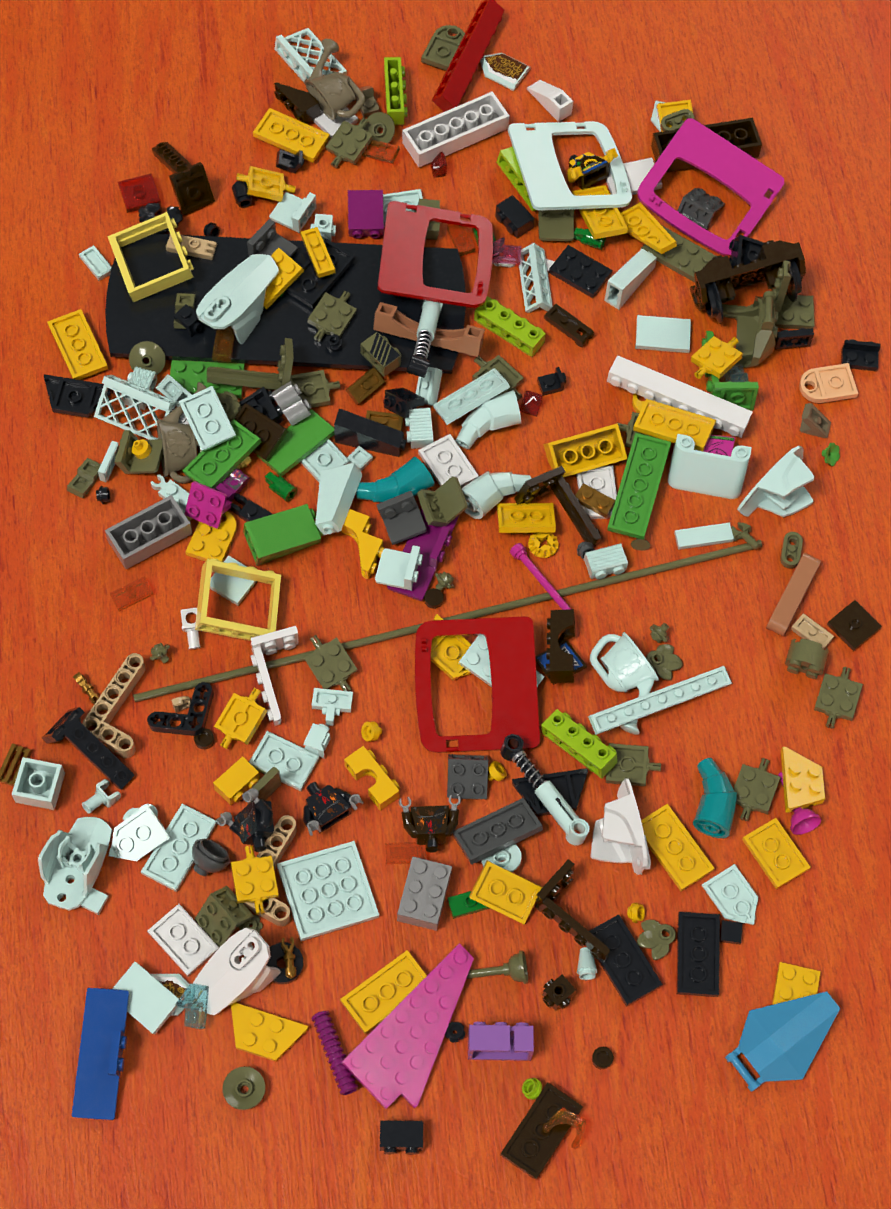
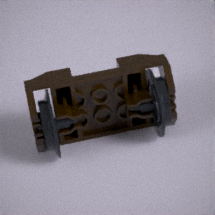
(718, 280)

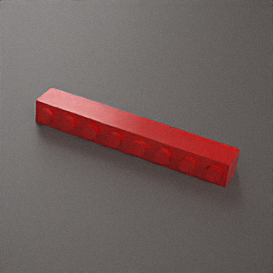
(468, 55)

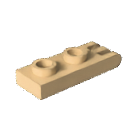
(194, 246)

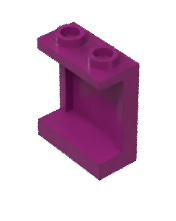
(365, 213)

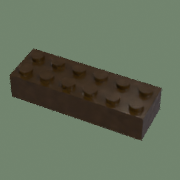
(738, 132)

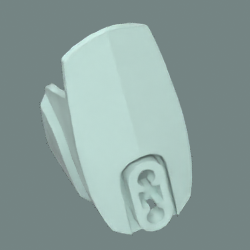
(781, 487)
(76, 857)

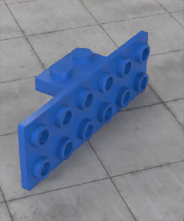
(100, 1054)

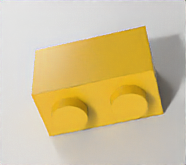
(236, 781)

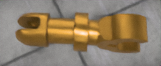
(86, 688)
(289, 958)

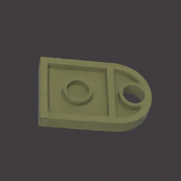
(442, 46)

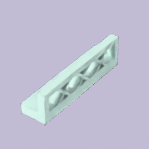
(538, 275)

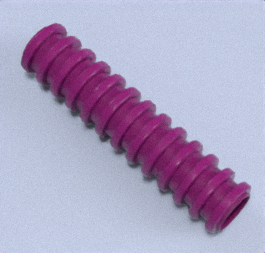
(334, 1052)

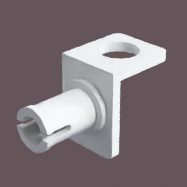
(192, 634)

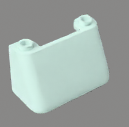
(706, 471)

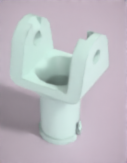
(101, 797)

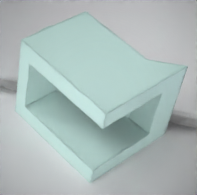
(317, 739)

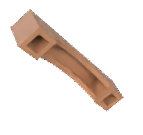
(465, 340)

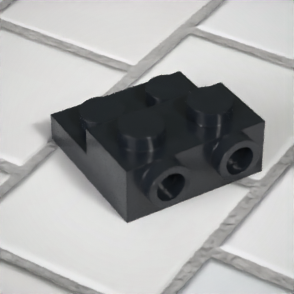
(744, 250)
(264, 402)

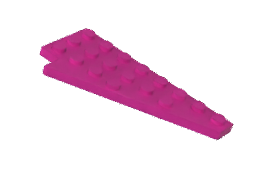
(405, 1043)

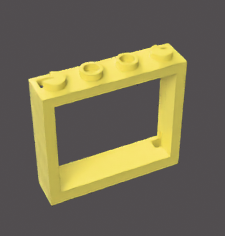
(141, 231)
(229, 628)

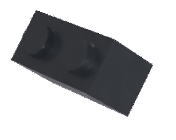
(514, 216)
(401, 1137)

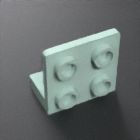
(294, 211)

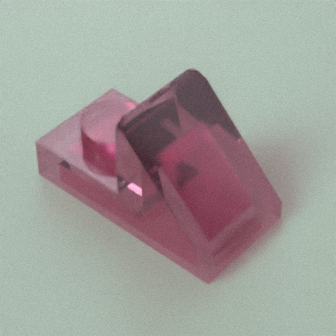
(506, 253)

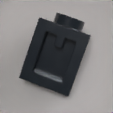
(552, 382)

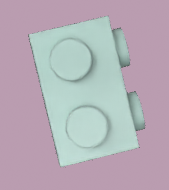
(399, 568)

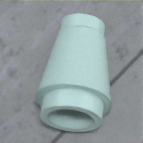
(586, 965)

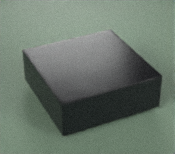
(731, 932)

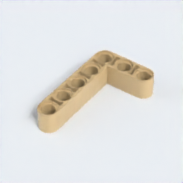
(113, 705)
(285, 837)

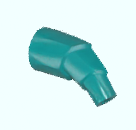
(409, 477)
(717, 803)

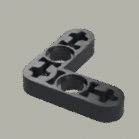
(187, 721)

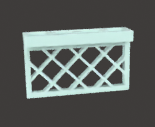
(299, 63)
(135, 393)

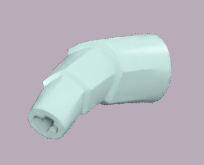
(492, 415)
(489, 490)

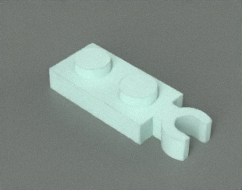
(171, 488)

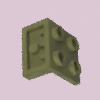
(222, 915)

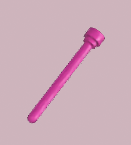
(519, 552)

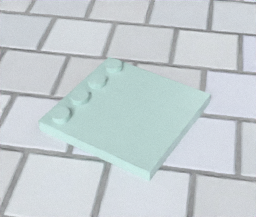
(327, 890)

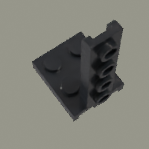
(95, 751)

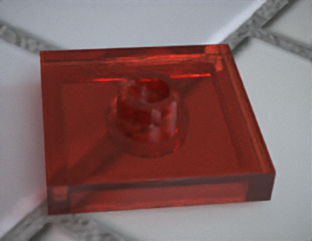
(138, 192)

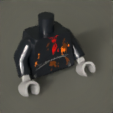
(327, 806)
(253, 823)

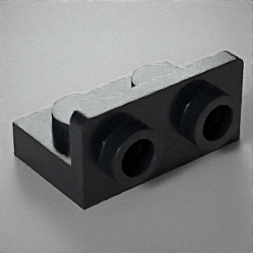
(794, 338)
(860, 355)
(401, 400)

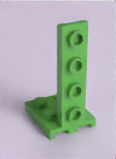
(738, 393)

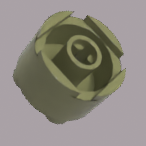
(806, 657)

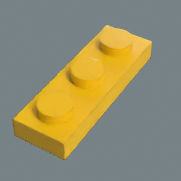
(317, 252)

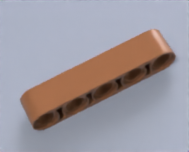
(793, 594)

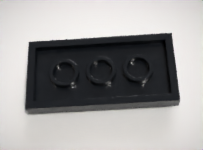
(310, 288)
(698, 954)
(626, 963)

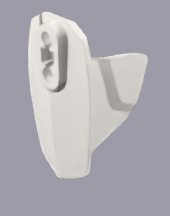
(620, 833)
(235, 980)

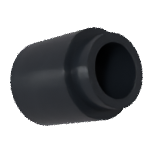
(240, 194)

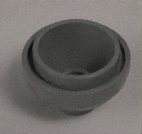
(209, 857)

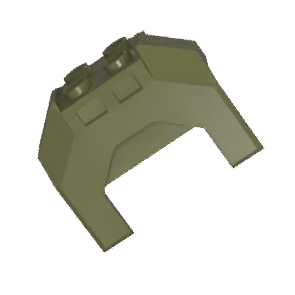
(755, 328)

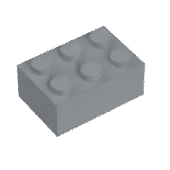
(424, 893)

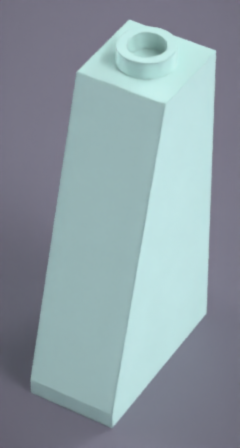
(629, 278)
(335, 496)

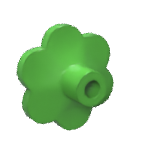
(831, 454)

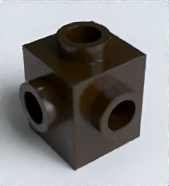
(564, 991)

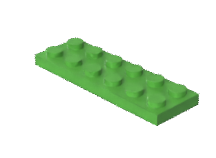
(639, 486)

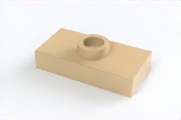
(810, 630)

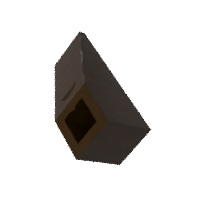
(299, 102)

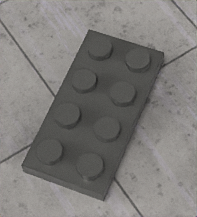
(497, 831)

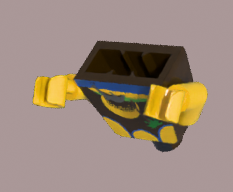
(589, 168)

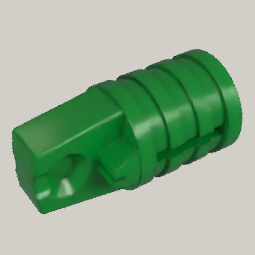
(586, 238)
(281, 486)

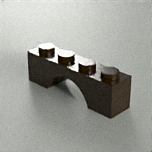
(560, 663)

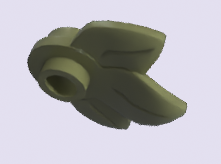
(665, 661)
(653, 938)

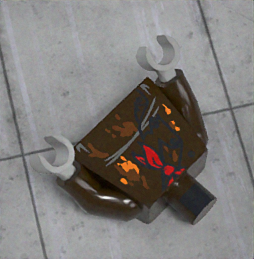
(430, 823)

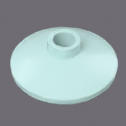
(510, 855)

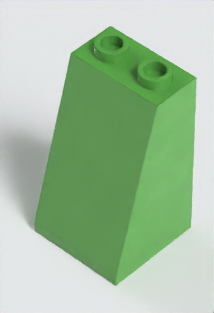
(281, 534)

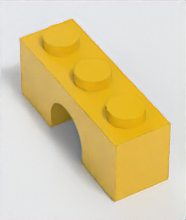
(362, 764)

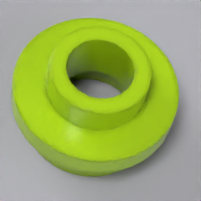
(532, 1088)

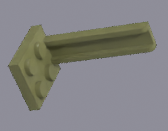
(791, 314)
(256, 379)

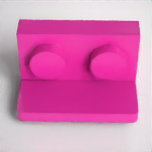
(206, 504)

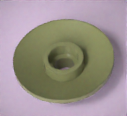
(376, 122)
(150, 350)
(239, 1078)

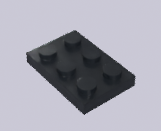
(580, 271)

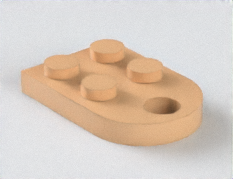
(829, 384)

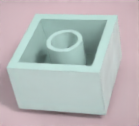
(38, 783)

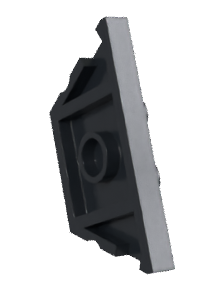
(73, 395)
(567, 783)

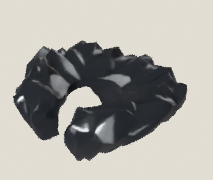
(149, 211)

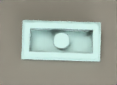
(429, 386)

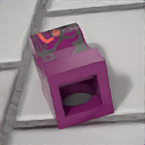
(233, 484)

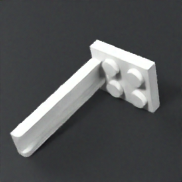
(268, 645)

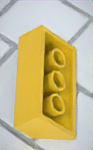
(587, 450)

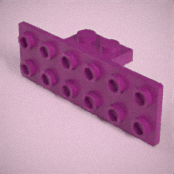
(432, 548)

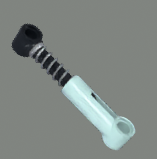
(425, 334)
(546, 791)

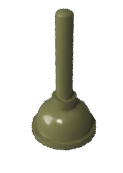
(515, 968)

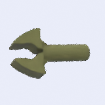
(744, 535)

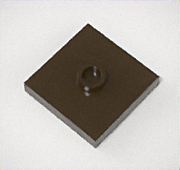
(854, 625)

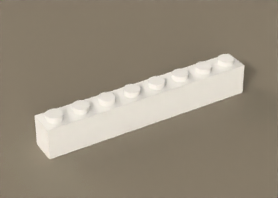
(669, 391)

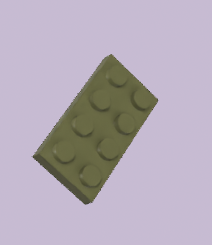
(684, 258)

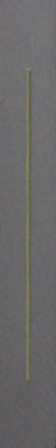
(468, 615)

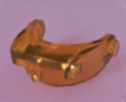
(565, 1116)

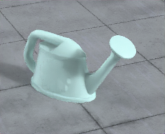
(626, 669)

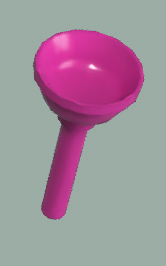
(803, 819)

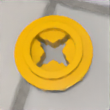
(545, 550)

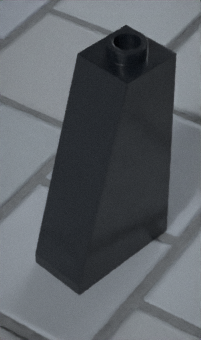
(368, 434)

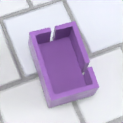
(500, 1041)

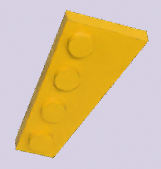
(647, 229)

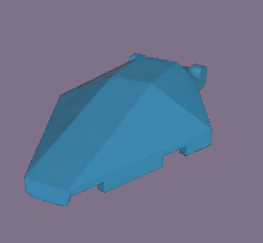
(784, 1038)

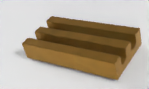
(27, 752)

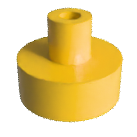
(141, 449)
(370, 731)
(496, 771)

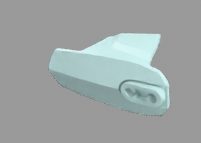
(239, 296)

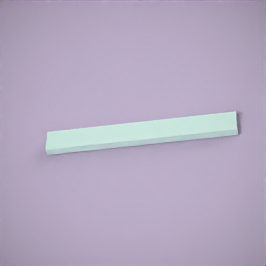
(659, 700)

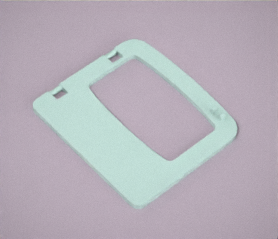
(543, 174)

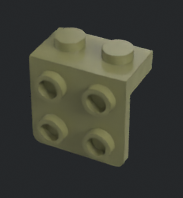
(556, 225)
(130, 463)
(443, 504)

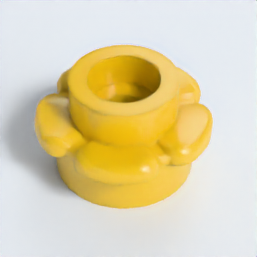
(636, 912)

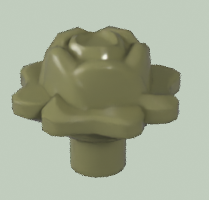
(444, 580)
(659, 632)
(159, 652)

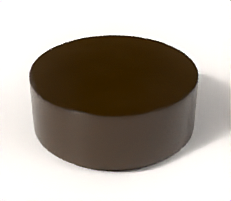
(433, 598)
(204, 740)
(602, 1058)

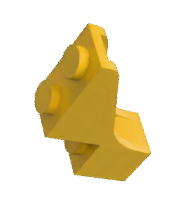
(370, 547)

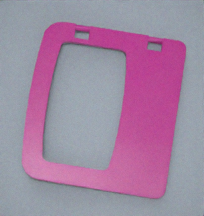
(724, 163)

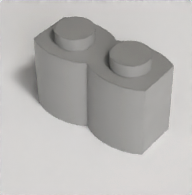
(291, 403)

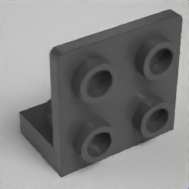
(700, 207)
(267, 241)
(402, 517)
(467, 776)

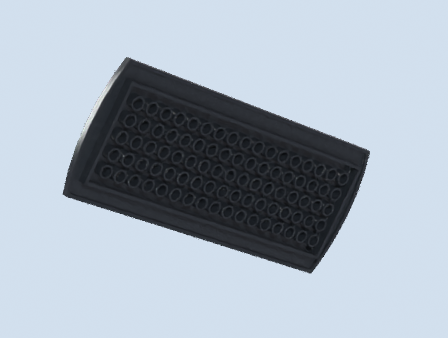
(286, 318)

